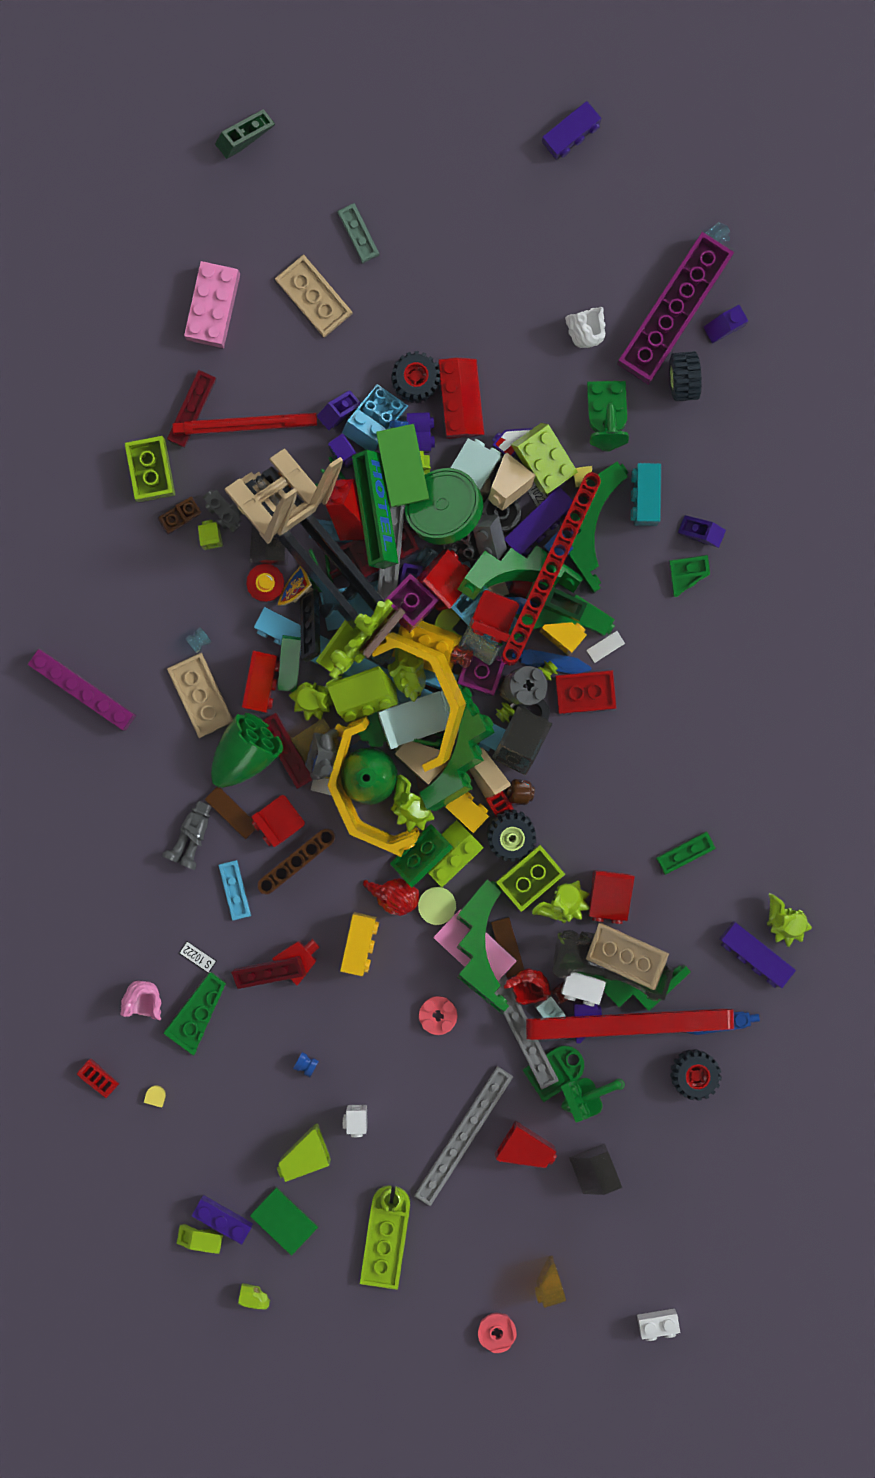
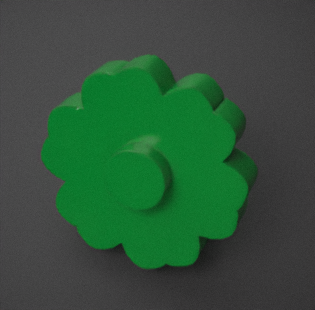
(374, 731)

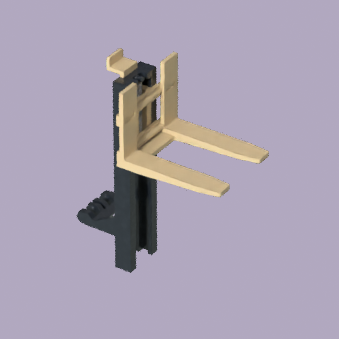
(276, 509)

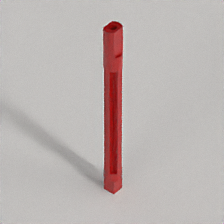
(245, 424)

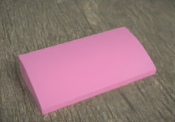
(455, 931)

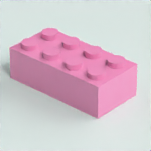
(212, 304)

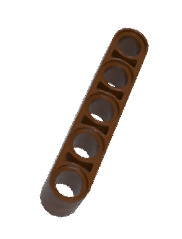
(287, 863)

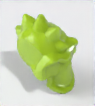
(408, 674)
(312, 699)
(409, 806)
(567, 903)
(786, 923)

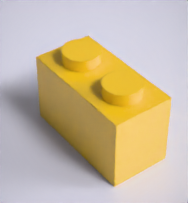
(468, 812)

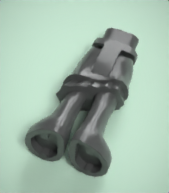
(193, 828)

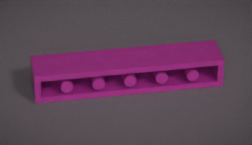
(82, 689)

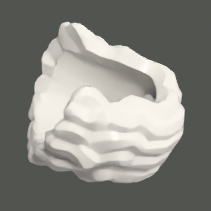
(587, 327)

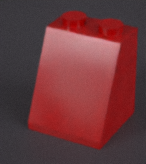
(345, 510)
(444, 577)
(610, 896)
(525, 1148)

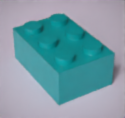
(646, 494)

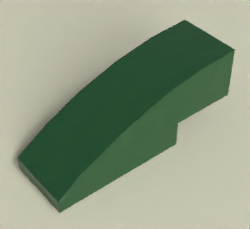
(561, 603)

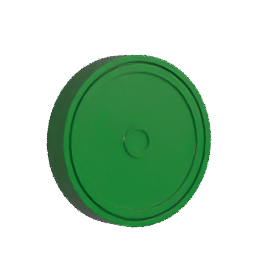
(452, 508)

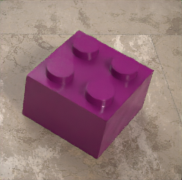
(414, 600)
(482, 676)

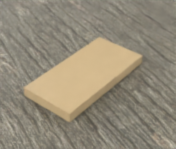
(313, 296)
(200, 695)
(627, 956)

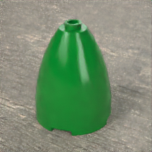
(244, 751)
(379, 768)

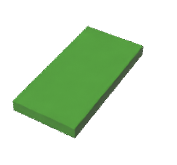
(402, 465)

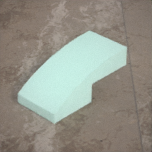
(549, 1008)

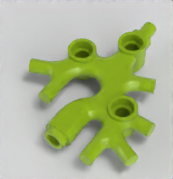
(368, 625)

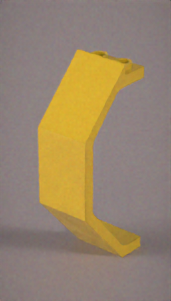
(447, 682)
(356, 827)

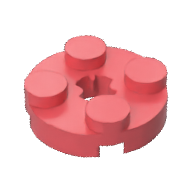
(429, 1022)
(503, 1323)

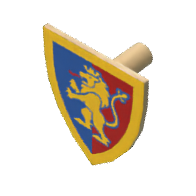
(295, 587)

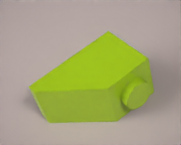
(209, 535)

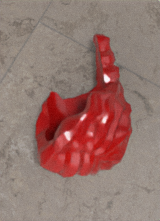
(394, 896)
(529, 986)

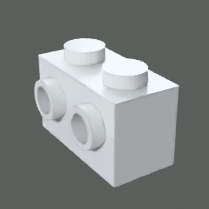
(584, 988)
(355, 1120)
(658, 1324)

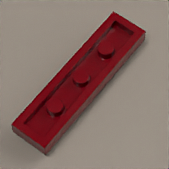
(193, 405)
(290, 755)
(268, 972)

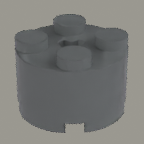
(512, 513)
(535, 689)

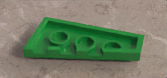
(192, 1019)

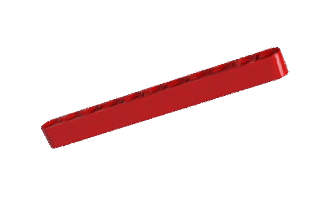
(555, 560)
(629, 1024)

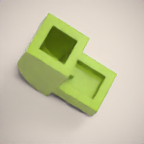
(447, 620)

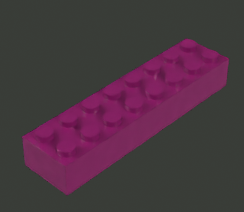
(675, 308)

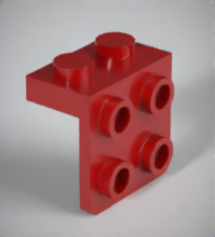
(494, 616)
(277, 821)

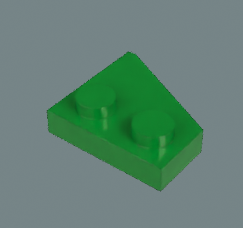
(687, 572)

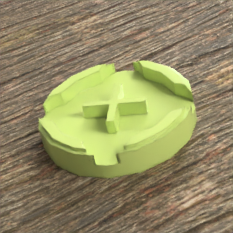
(437, 905)

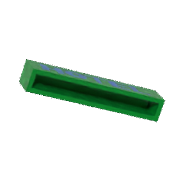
(375, 509)

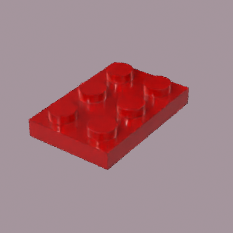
(585, 692)

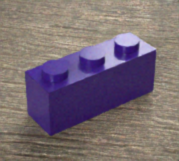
(572, 130)
(222, 1219)

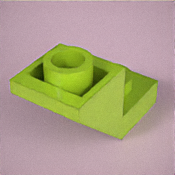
(199, 1240)

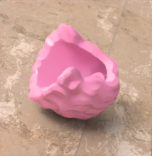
(141, 999)

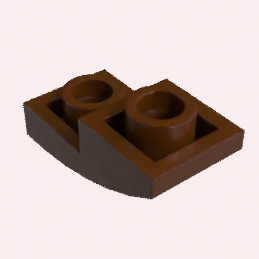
(179, 515)

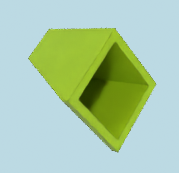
(305, 1155)

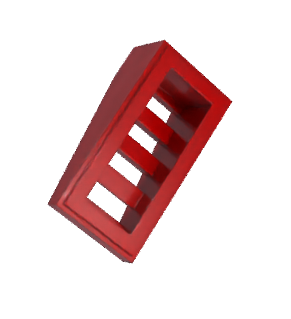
(505, 800)
(102, 1073)

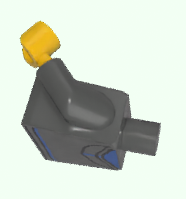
(323, 753)

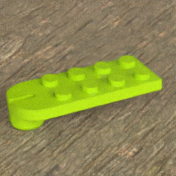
(385, 1238)

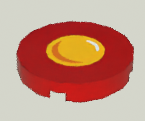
(265, 582)

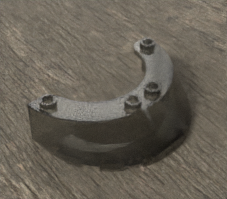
(571, 958)

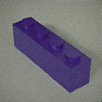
(538, 522)
(757, 954)

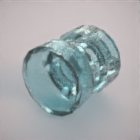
(198, 640)

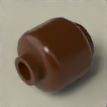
(520, 792)

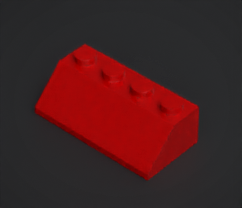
(461, 398)

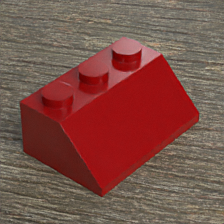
(261, 682)

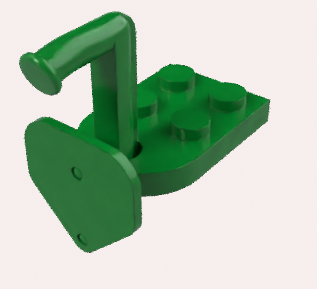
(609, 407)
(584, 1099)

